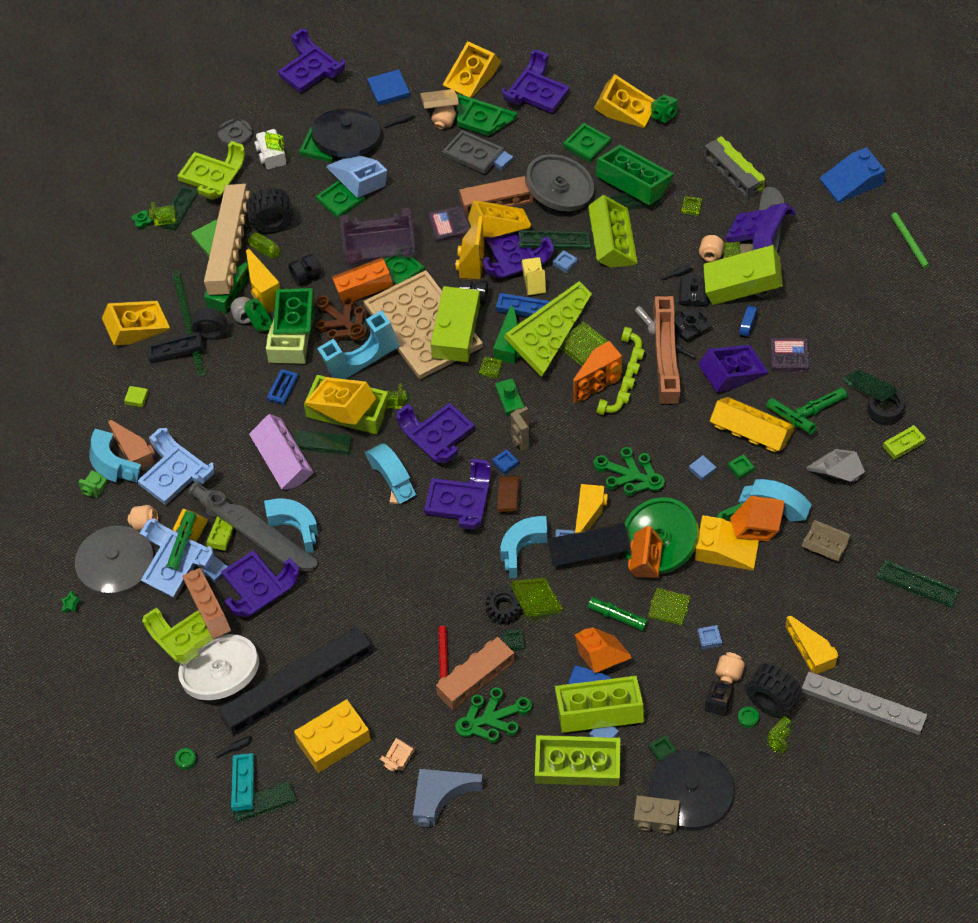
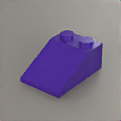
(731, 367)

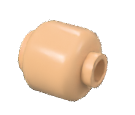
(443, 117)
(711, 248)
(140, 515)
(730, 668)

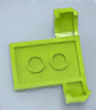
(212, 174)
(182, 639)

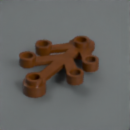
(354, 330)

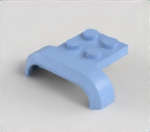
(174, 469)
(160, 576)

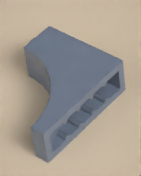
(436, 789)

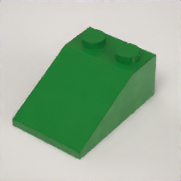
(294, 311)

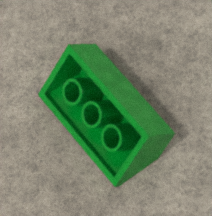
(633, 174)

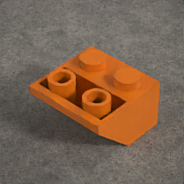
(758, 518)

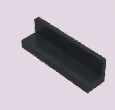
(589, 544)

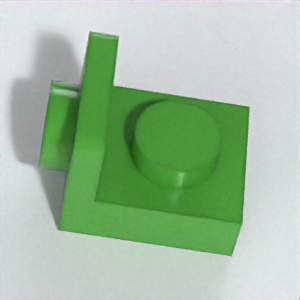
(93, 484)

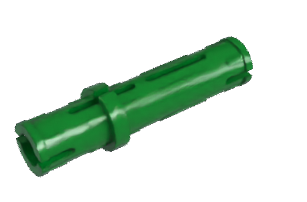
(813, 407)
(807, 425)
(188, 519)
(614, 612)

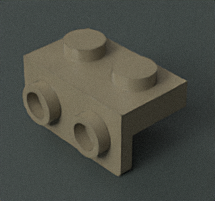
(520, 428)
(826, 540)
(656, 814)

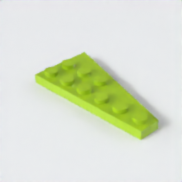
(545, 330)

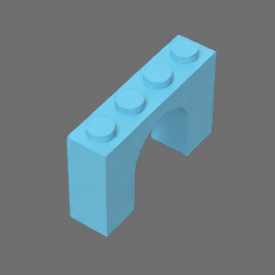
(381, 342)

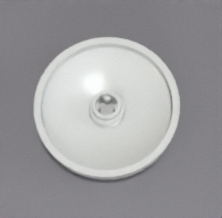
(220, 668)

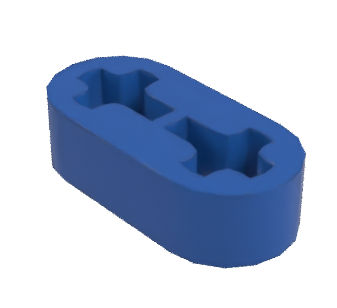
(748, 321)

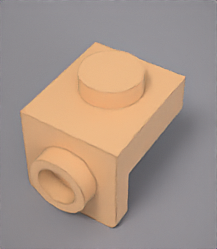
(398, 755)

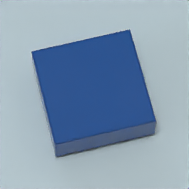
(505, 462)

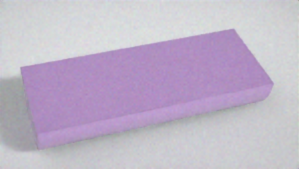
(281, 452)

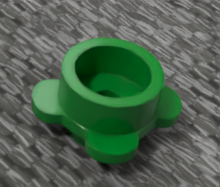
(141, 219)

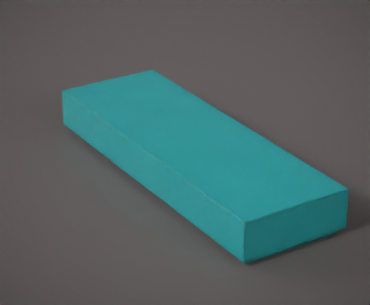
(243, 782)

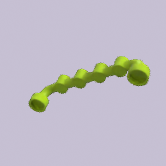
(628, 381)

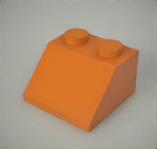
(646, 553)
(600, 649)

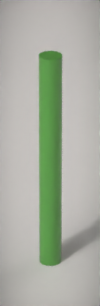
(909, 239)

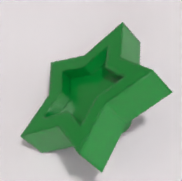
(70, 602)

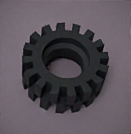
(503, 615)

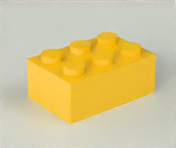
(332, 736)

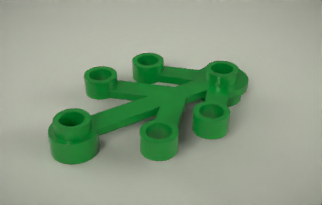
(630, 473)
(491, 717)

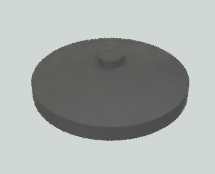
(559, 182)
(113, 560)

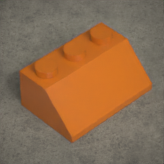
(363, 280)

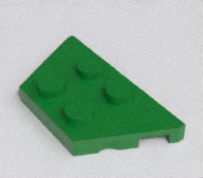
(482, 116)

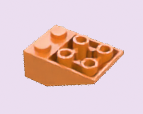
(598, 371)

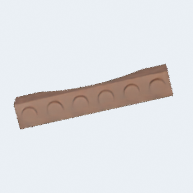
(665, 350)

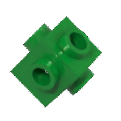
(664, 108)

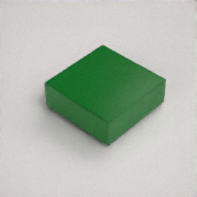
(741, 467)

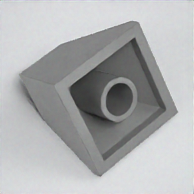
(839, 465)

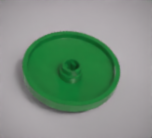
(673, 523)

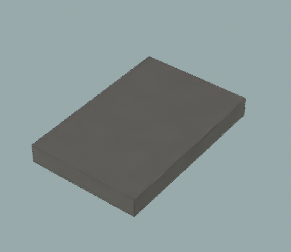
(473, 151)

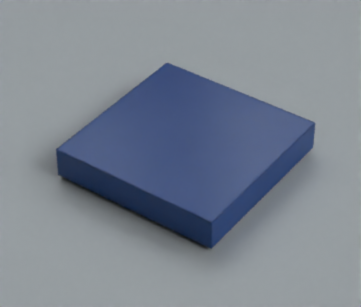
(388, 87)

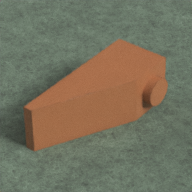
(132, 445)

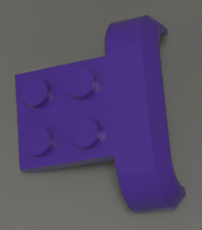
(310, 65)
(536, 88)
(759, 225)
(509, 255)
(437, 432)
(461, 499)
(257, 583)

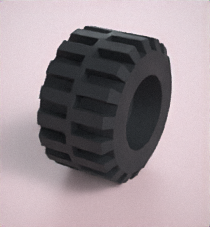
(269, 210)
(773, 690)

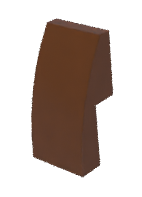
(508, 494)

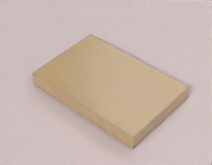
(439, 98)

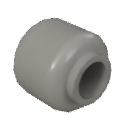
(238, 311)

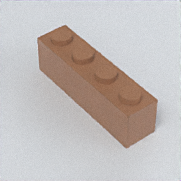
(504, 192)
(206, 603)
(475, 673)

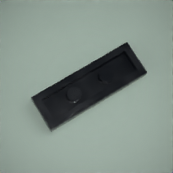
(175, 347)

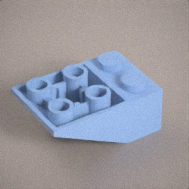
(359, 174)

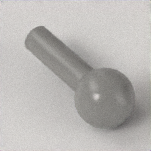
(644, 316)

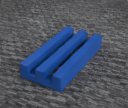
(283, 400)

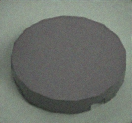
(235, 131)

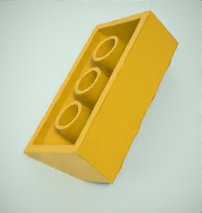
(751, 423)

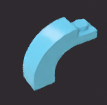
(107, 463)
(389, 465)
(795, 504)
(294, 514)
(521, 534)

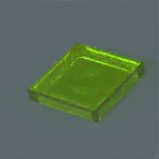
(581, 342)
(535, 597)

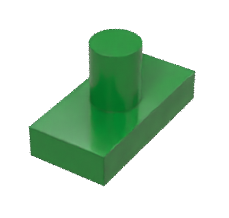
(509, 396)

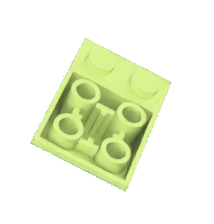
(286, 348)

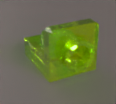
(162, 215)
(396, 398)
(778, 734)

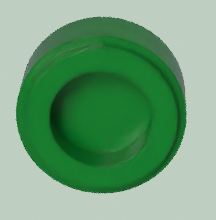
(748, 717)
(185, 759)

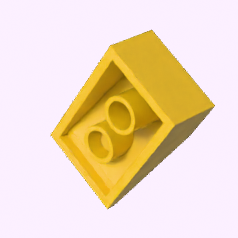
(472, 70)
(624, 103)
(498, 218)
(471, 252)
(262, 282)
(134, 321)
(342, 399)
(720, 545)

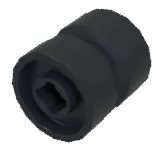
(300, 273)
(478, 285)

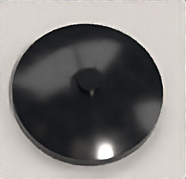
(346, 132)
(698, 784)

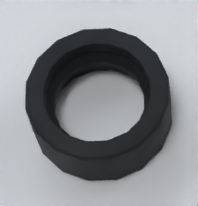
(209, 315)
(884, 417)

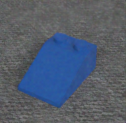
(854, 176)

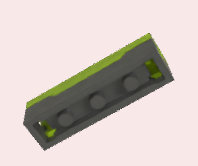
(734, 167)

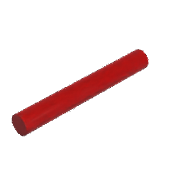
(443, 651)

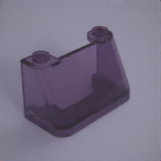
(377, 237)

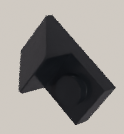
(718, 698)

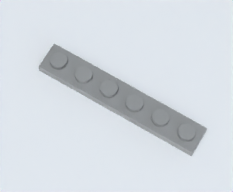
(864, 703)

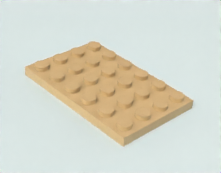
(413, 314)

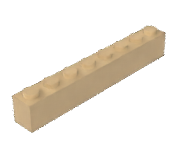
(227, 240)

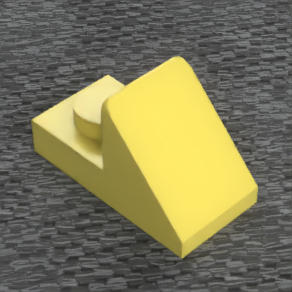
(534, 276)

